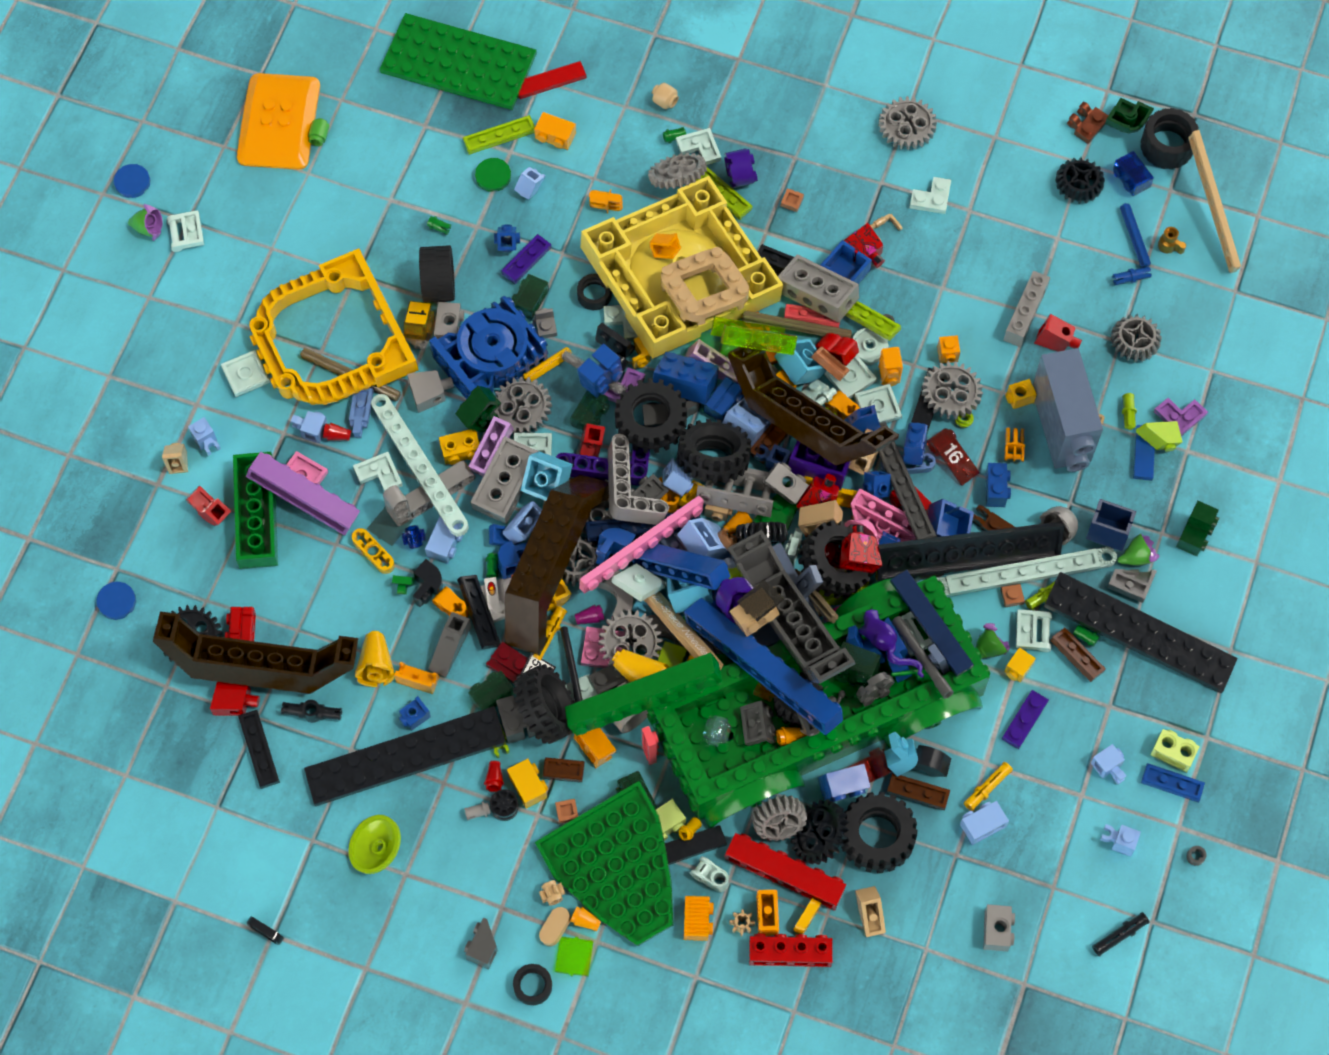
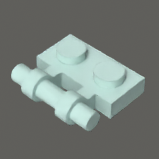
(819, 392)

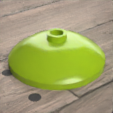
(374, 844)

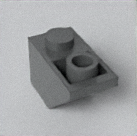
(483, 946)

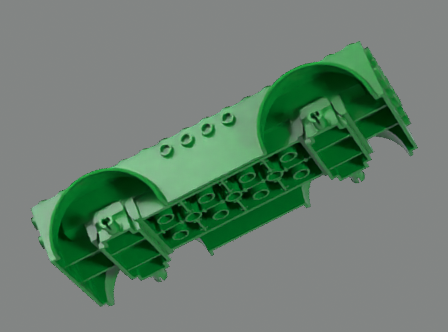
(739, 776)

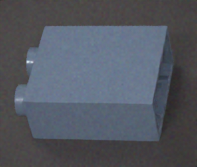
(1067, 409)

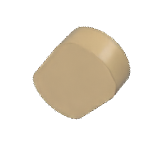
(555, 926)

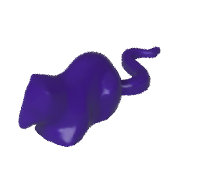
(884, 638)

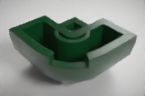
(1129, 116)

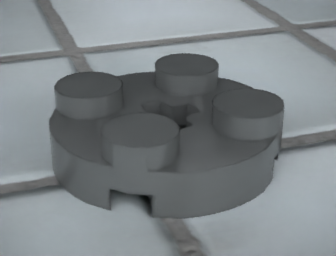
(877, 687)

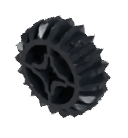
(1079, 186)
(774, 531)

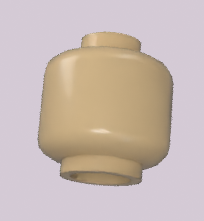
(665, 96)

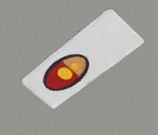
(492, 593)

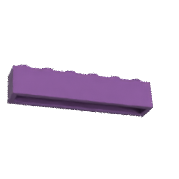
(302, 493)

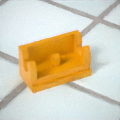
(416, 678)
(596, 746)

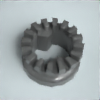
(1196, 862)

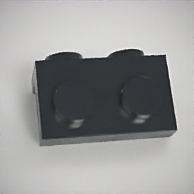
(614, 341)

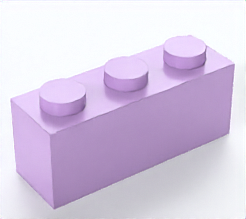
(490, 443)

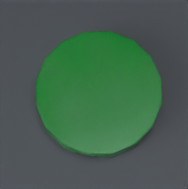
(493, 174)

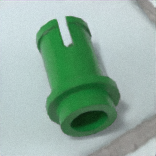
(670, 135)
(441, 226)
(492, 565)
(1086, 635)

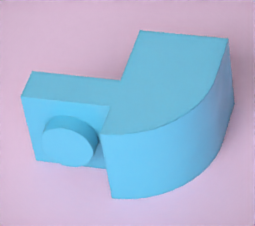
(901, 755)

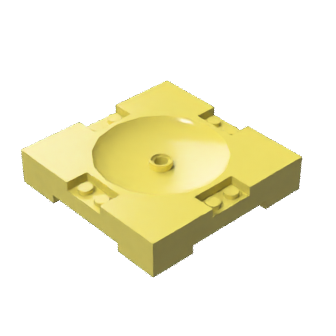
(627, 266)

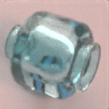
(717, 730)

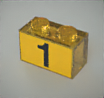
(418, 320)

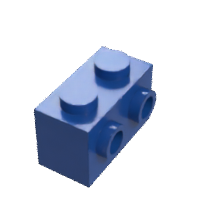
(996, 484)

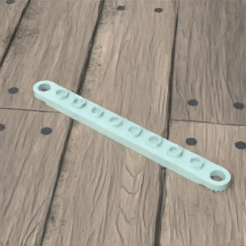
(419, 465)
(1026, 571)

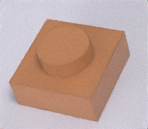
(792, 200)
(1012, 595)
(566, 810)

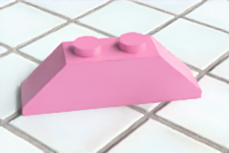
(881, 515)

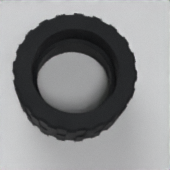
(1163, 155)
(436, 273)

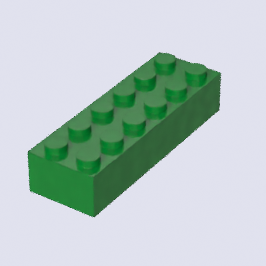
(253, 517)

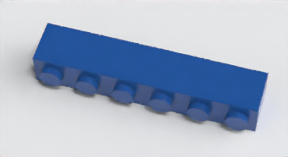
(684, 566)

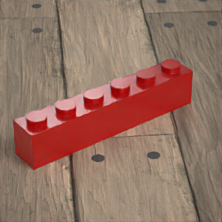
(785, 871)

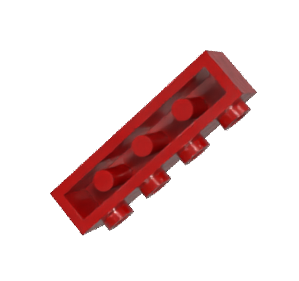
(790, 951)

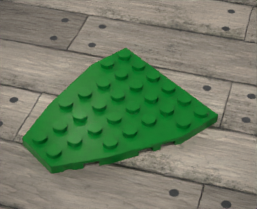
(616, 864)

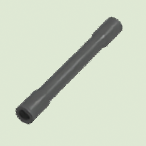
(939, 681)

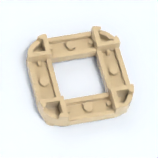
(717, 261)

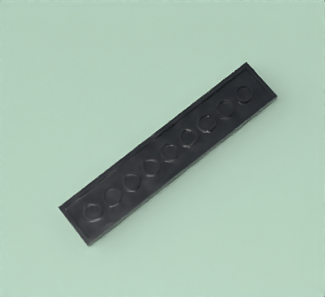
(970, 550)
(1140, 632)
(404, 756)

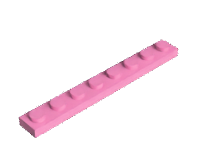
(641, 544)

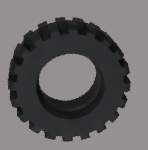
(894, 812)

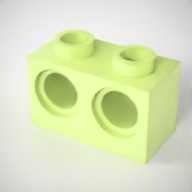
(1173, 755)

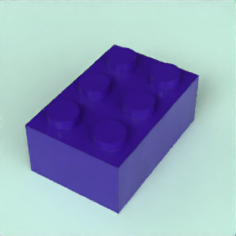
(811, 464)

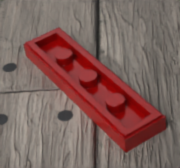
(552, 79)

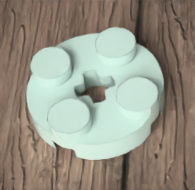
(870, 355)

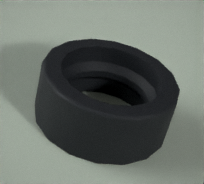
(590, 304)
(532, 968)

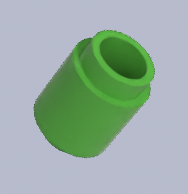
(318, 132)

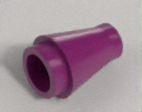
(593, 614)

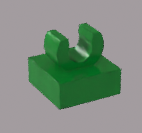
(402, 582)

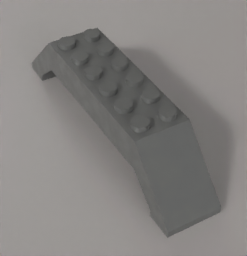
(797, 623)

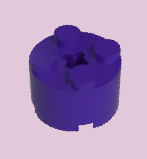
(739, 167)
(730, 592)

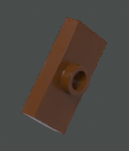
(563, 769)

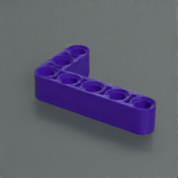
(592, 463)

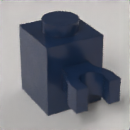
(774, 456)

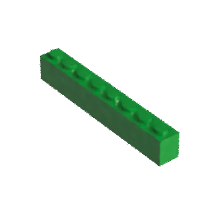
(643, 694)

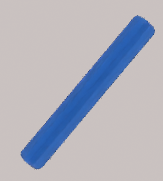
(1135, 235)

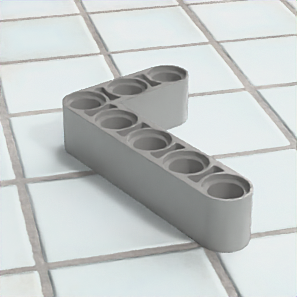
(417, 501)
(621, 503)

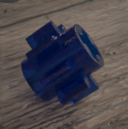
(413, 536)

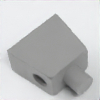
(428, 388)

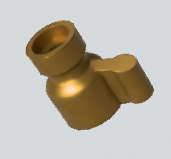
(1168, 241)

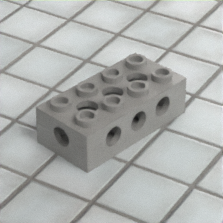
(818, 288)
(492, 484)

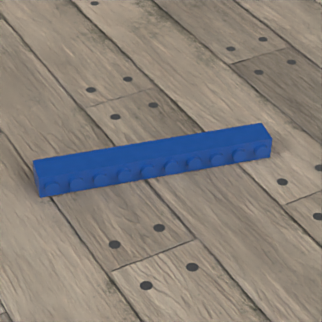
(764, 666)

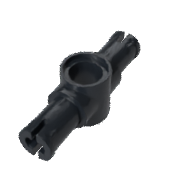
(321, 713)

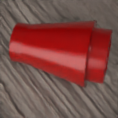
(335, 432)
(494, 778)

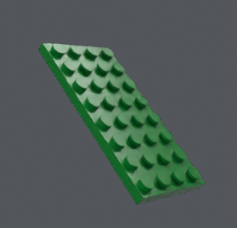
(458, 61)

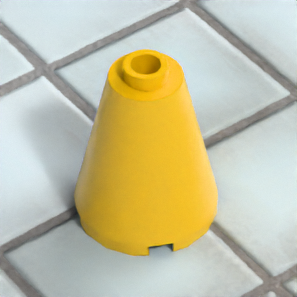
(374, 661)
(636, 666)

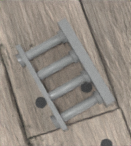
(741, 502)

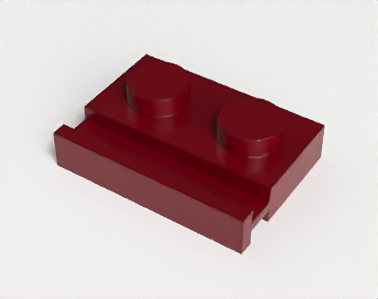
(508, 661)

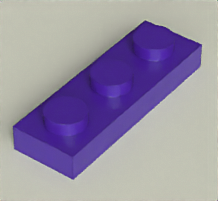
(526, 259)
(1025, 719)

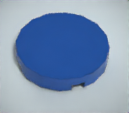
(131, 180)
(116, 600)

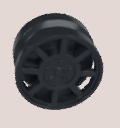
(504, 805)

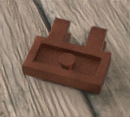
(1091, 125)

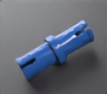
(1132, 275)

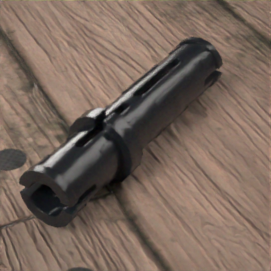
(1140, 921)

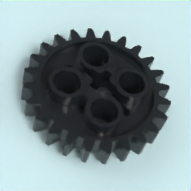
(196, 618)
(821, 833)

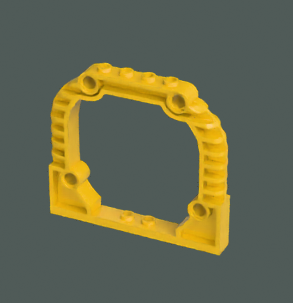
(349, 272)

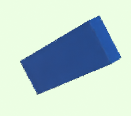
(1143, 459)
(1172, 782)

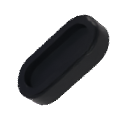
(264, 930)

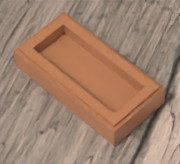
(830, 363)

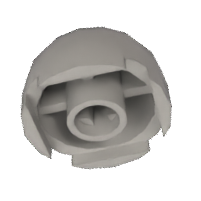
(1064, 515)

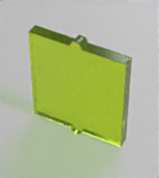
(574, 956)

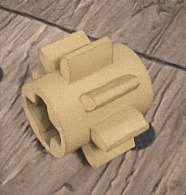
(552, 892)
(742, 916)

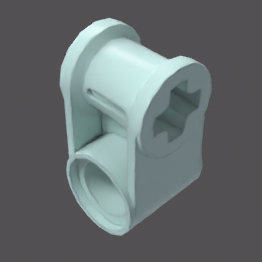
(707, 872)

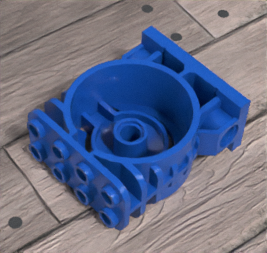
(488, 327)

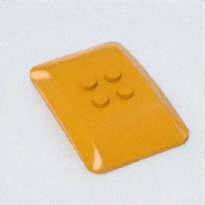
(278, 121)

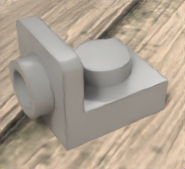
(545, 323)

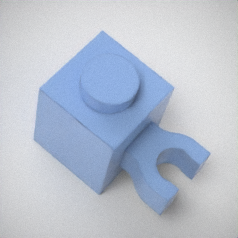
(529, 182)
(311, 427)
(203, 435)
(1108, 763)
(1124, 839)

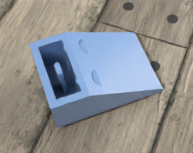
(747, 420)
(702, 538)

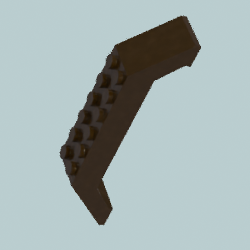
(800, 414)
(546, 560)
(251, 661)

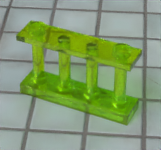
(753, 335)

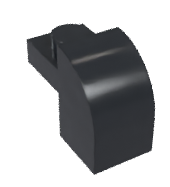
(431, 581)
(932, 761)

